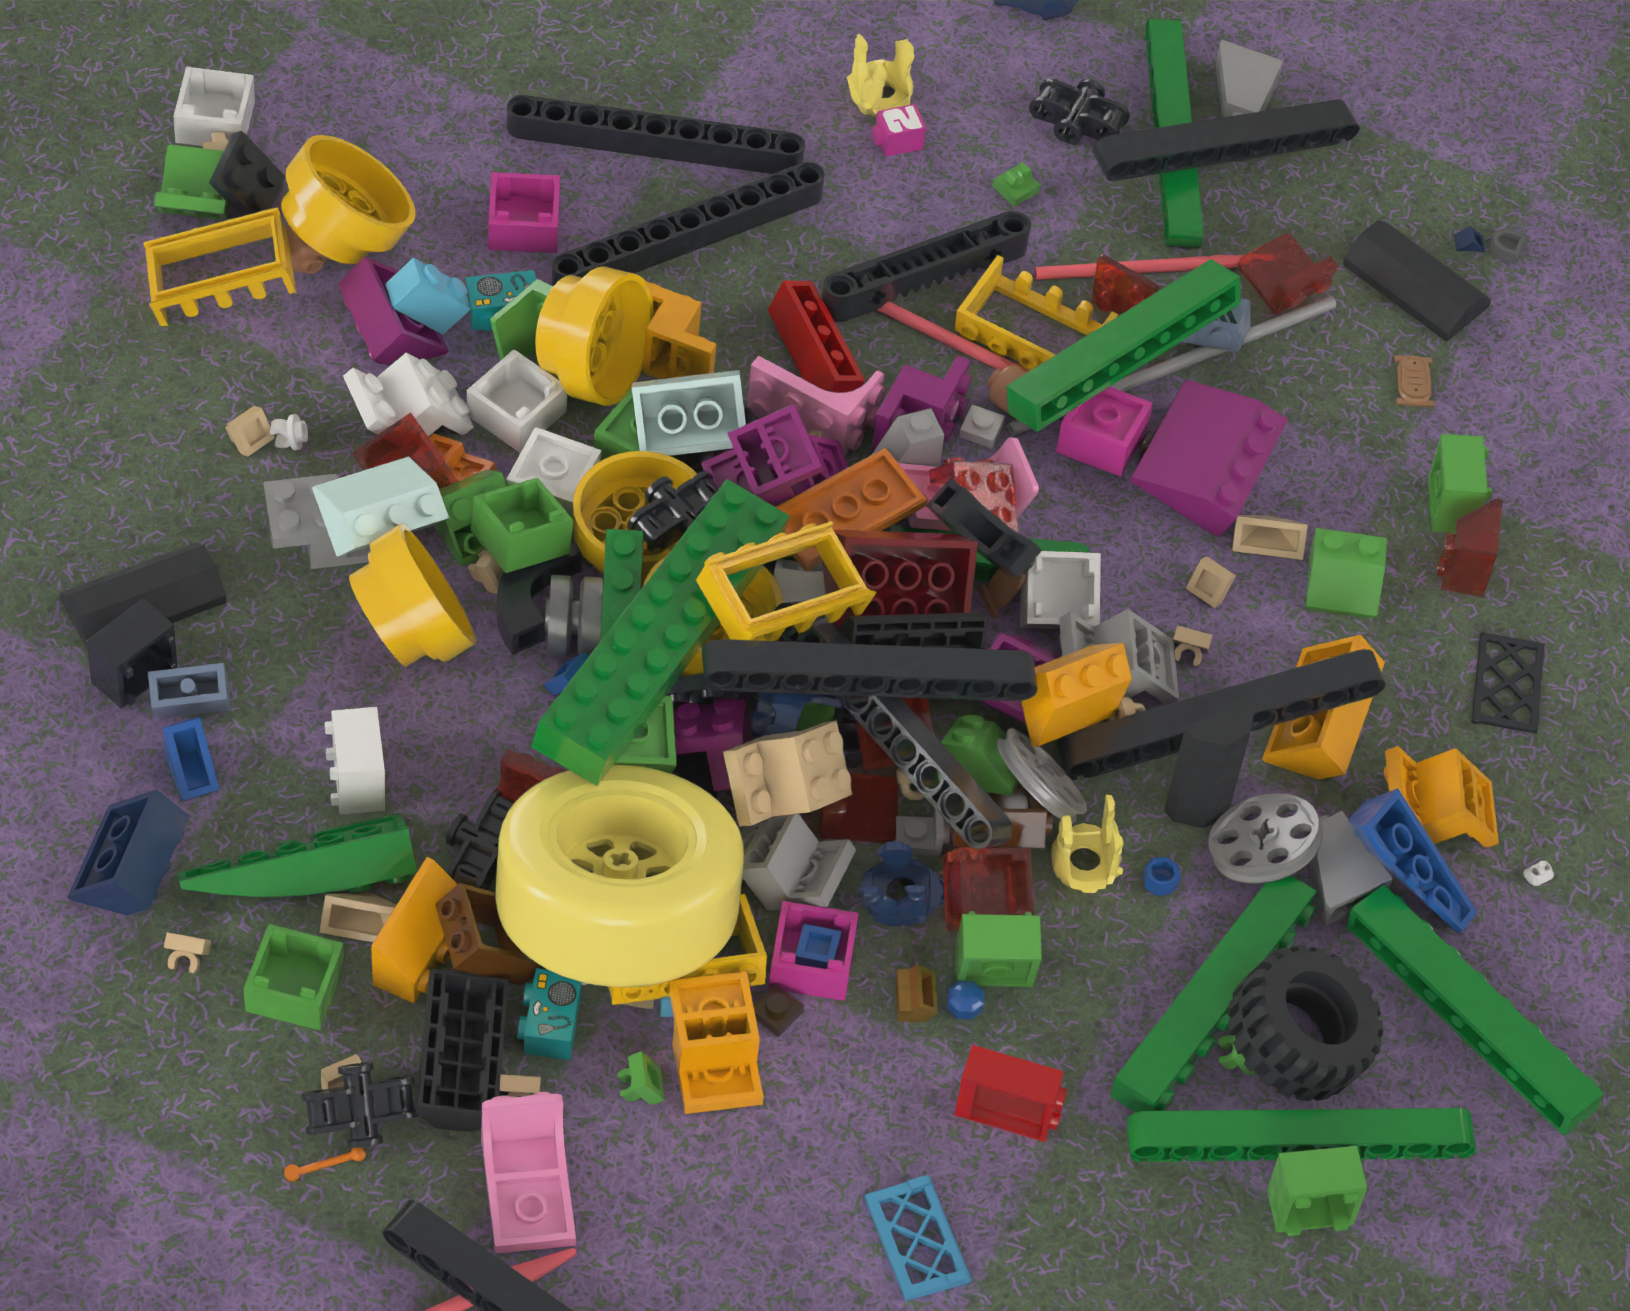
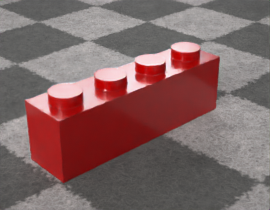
(814, 338)

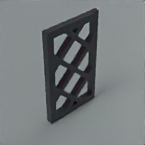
(1534, 671)

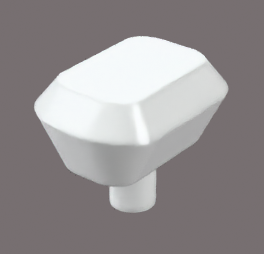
(1539, 873)

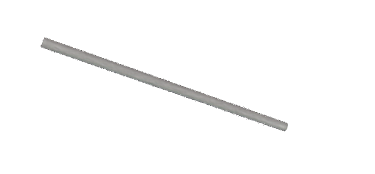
(1205, 352)

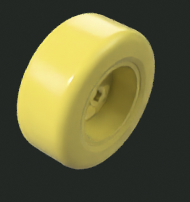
(615, 921)

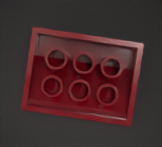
(910, 571)

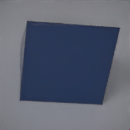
(1467, 240)

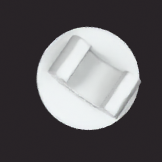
(291, 432)

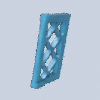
(897, 1261)

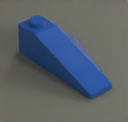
(1404, 848)

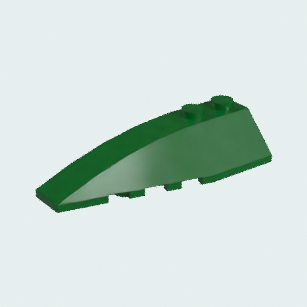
(334, 861)

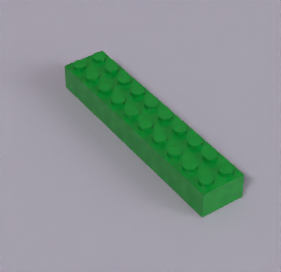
(652, 639)

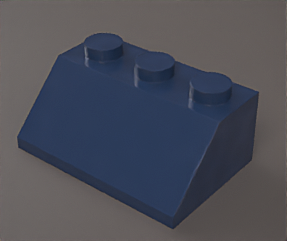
(130, 854)

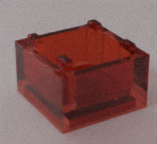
(401, 441)
(987, 882)

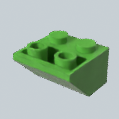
(459, 504)

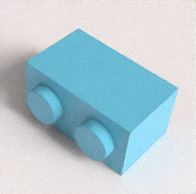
(428, 295)

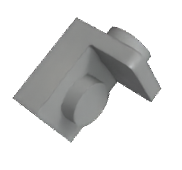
(923, 834)

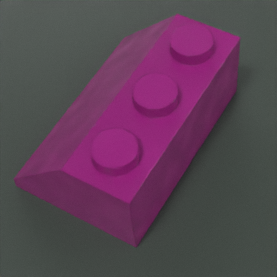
(384, 329)

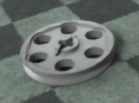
(1041, 775)
(1276, 843)

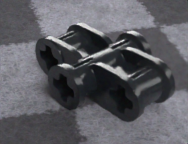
(1078, 111)
(671, 510)
(479, 842)
(359, 1104)

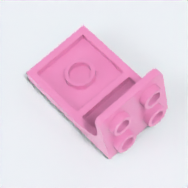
(835, 414)
(1009, 453)
(527, 1173)

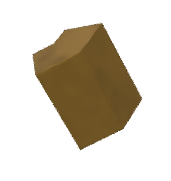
(915, 994)

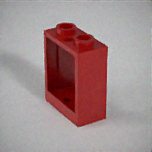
(1010, 1093)

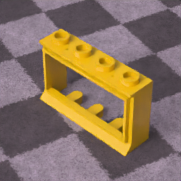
(212, 239)
(1004, 342)
(802, 615)
(752, 961)

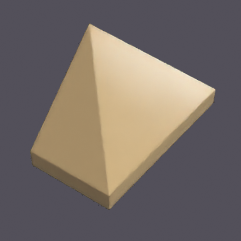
(1269, 536)
(355, 915)

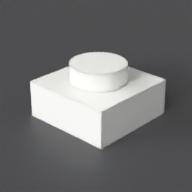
(982, 426)

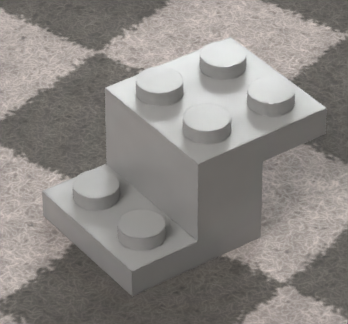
(298, 521)
(1147, 650)
(790, 864)

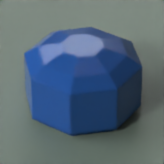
(1161, 876)
(965, 1000)

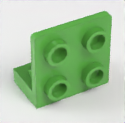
(187, 184)
(517, 322)

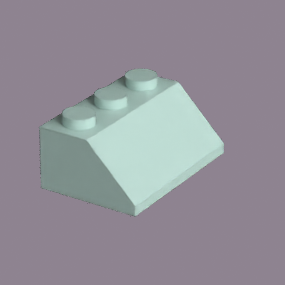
(688, 412)
(376, 501)

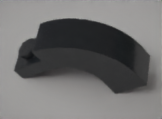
(995, 539)
(517, 616)

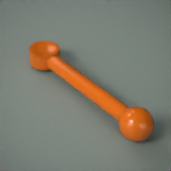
(293, 1172)

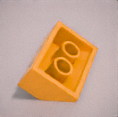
(1076, 691)
(413, 936)

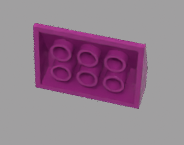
(1208, 454)

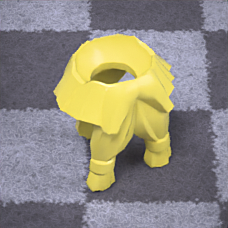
(869, 78)
(1103, 841)

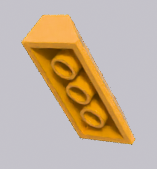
(1323, 741)

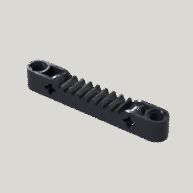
(849, 290)

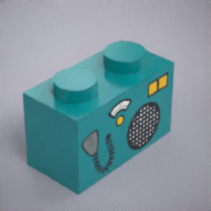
(493, 292)
(551, 1015)

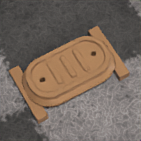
(1414, 381)
(1000, 591)

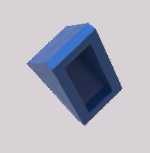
(189, 758)

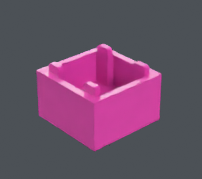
(523, 212)
(1105, 430)
(811, 980)

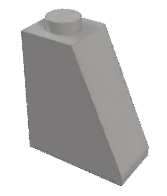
(1245, 79)
(915, 439)
(1343, 870)

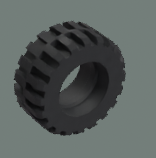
(1275, 1043)

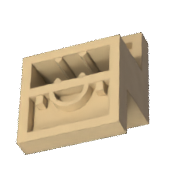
(787, 773)

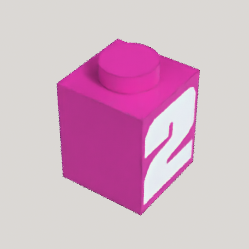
(899, 130)

